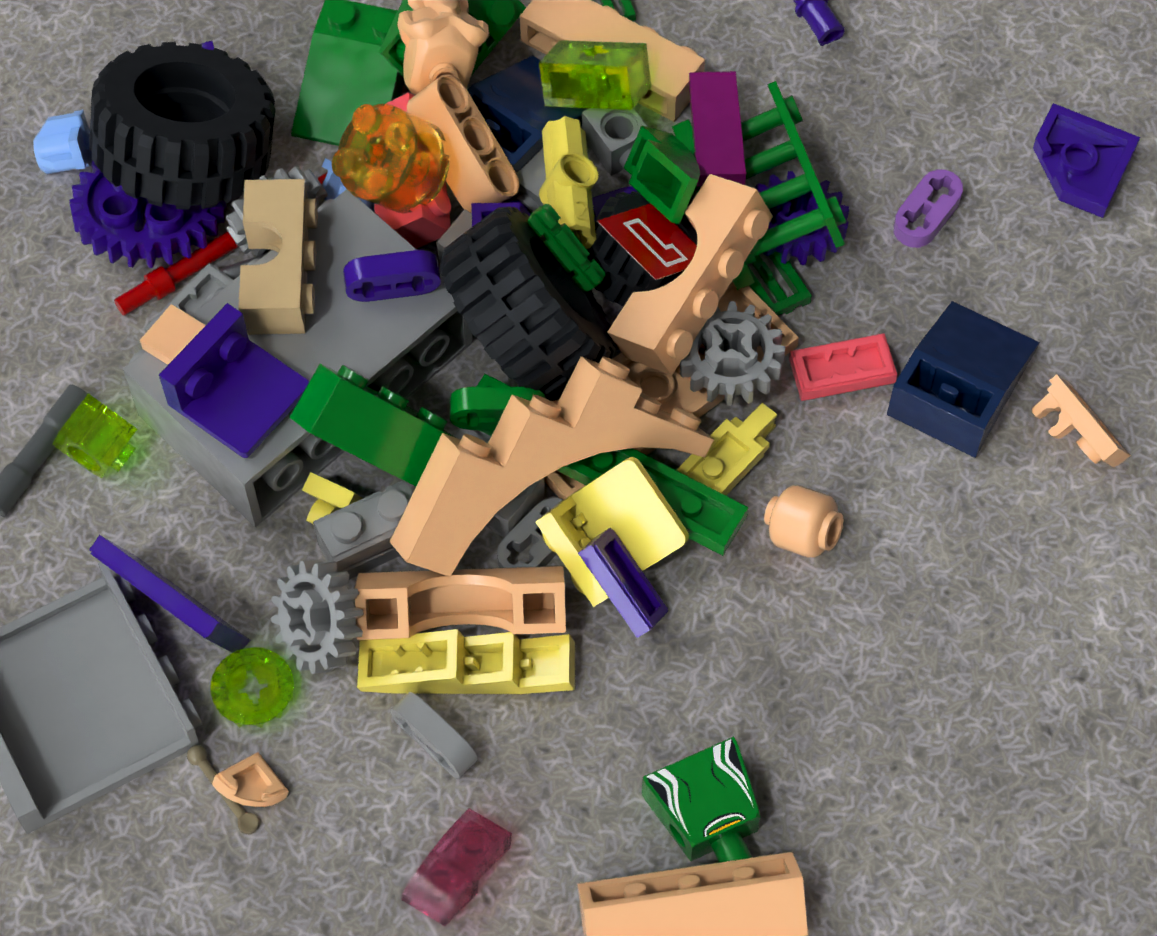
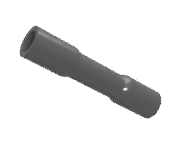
(18, 475)

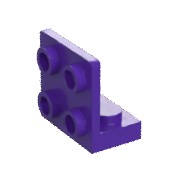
(231, 384)

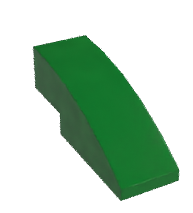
(663, 171)

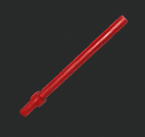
(162, 281)

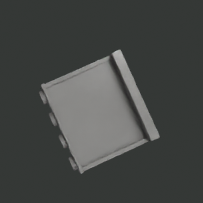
(84, 702)

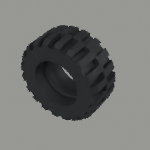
(181, 124)
(523, 303)

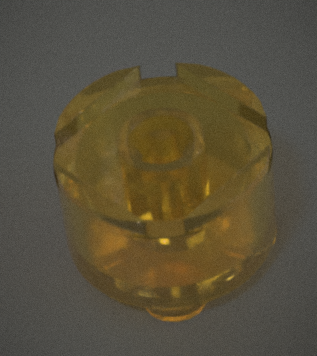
(391, 158)

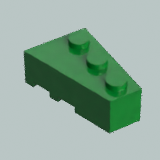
(369, 422)

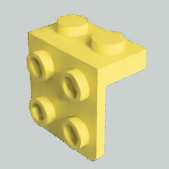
(620, 500)

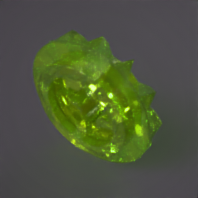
(231, 677)

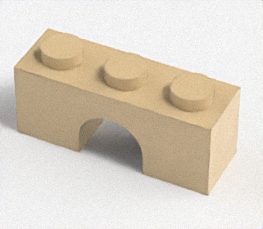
(277, 292)

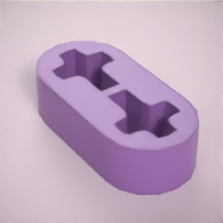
(920, 202)

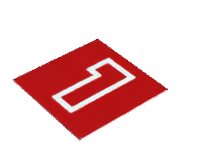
(651, 240)

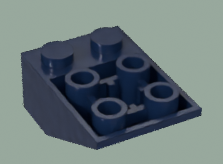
(516, 109)
(960, 378)

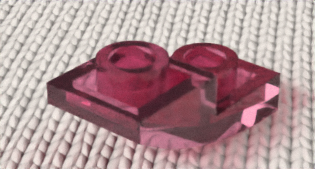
(454, 866)

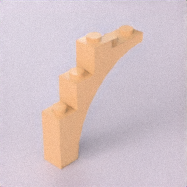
(476, 479)

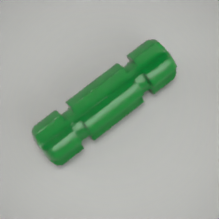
(566, 247)

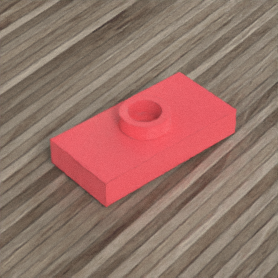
(842, 367)

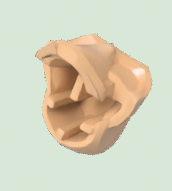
(439, 41)

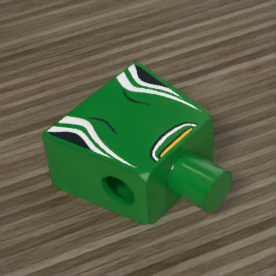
(706, 802)

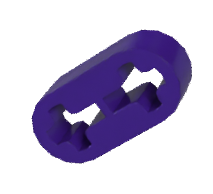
(391, 275)

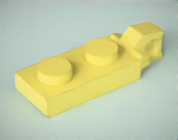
(733, 452)

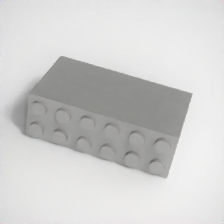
(387, 341)

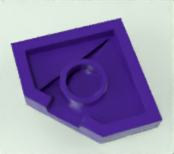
(1083, 158)

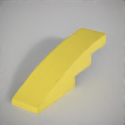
(467, 665)

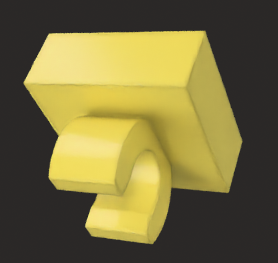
(329, 496)

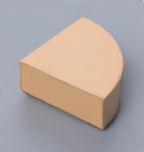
(251, 783)

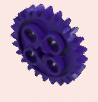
(115, 222)

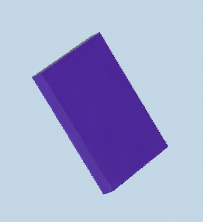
(168, 595)

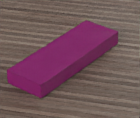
(717, 125)

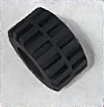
(621, 270)

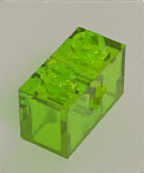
(595, 74)

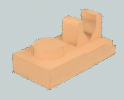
(1096, 438)

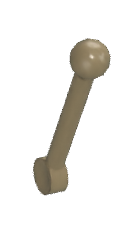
(247, 822)

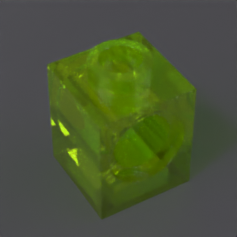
(96, 437)

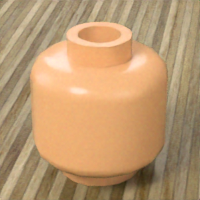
(804, 521)

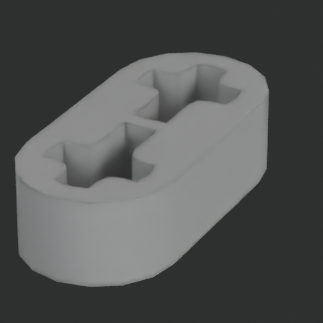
(523, 535)
(434, 735)

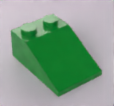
(344, 70)

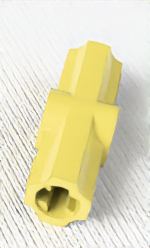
(569, 177)

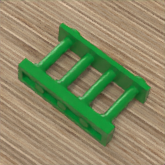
(829, 210)

